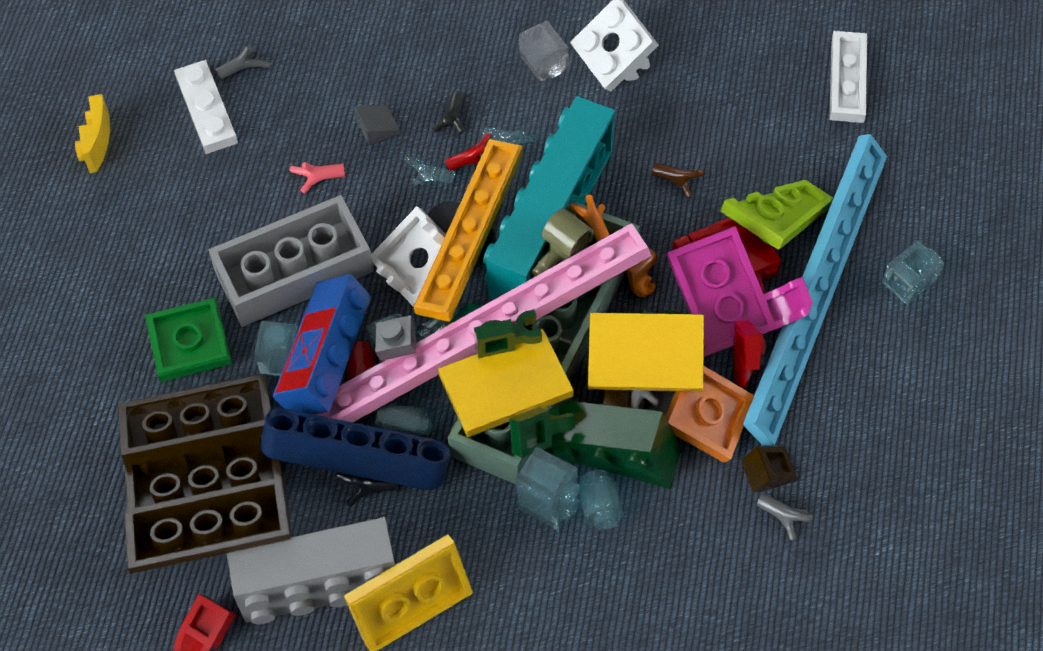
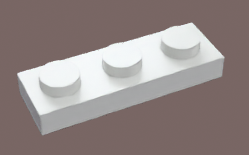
(848, 76)
(205, 107)

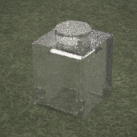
(543, 51)

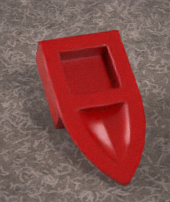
(746, 351)
(204, 625)

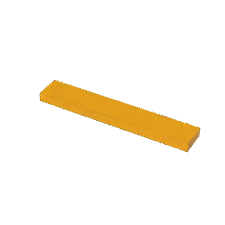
(468, 231)

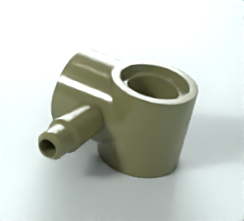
(565, 237)

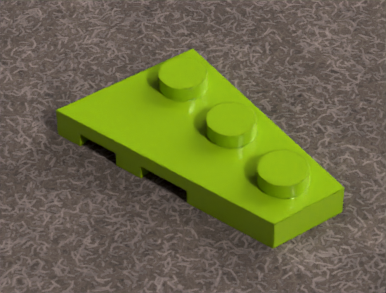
(780, 214)

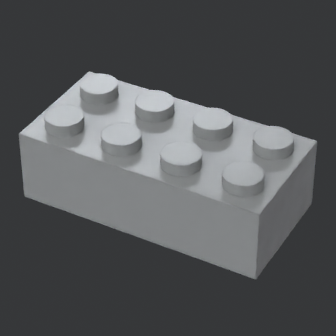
(288, 258)
(308, 570)

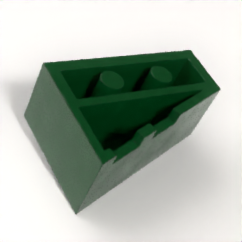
(619, 441)

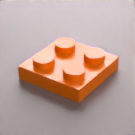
(711, 417)

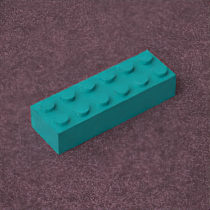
(564, 175)

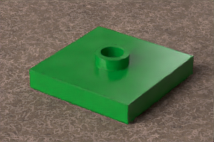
(188, 339)

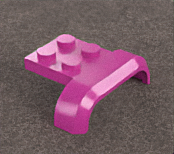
(724, 288)

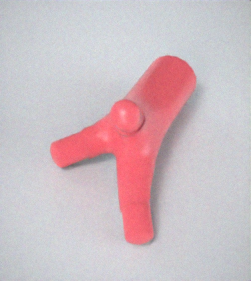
(317, 173)

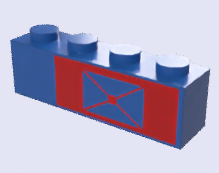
(322, 346)

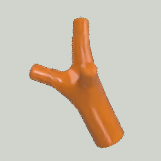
(592, 216)

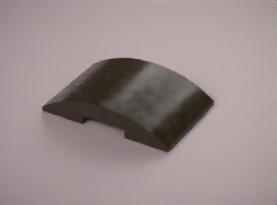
(200, 474)

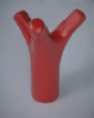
(468, 157)

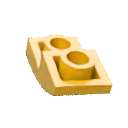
(94, 135)

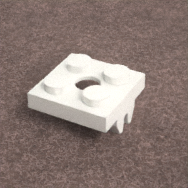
(631, 53)
(394, 253)

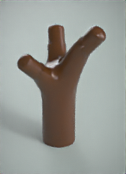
(677, 176)

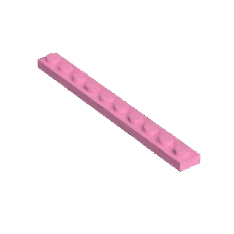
(457, 340)

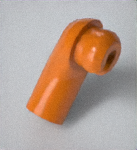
(638, 276)

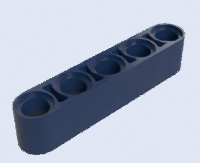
(354, 449)

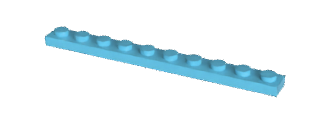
(821, 279)

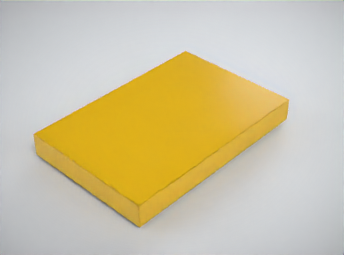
(646, 352)
(504, 385)
(409, 594)

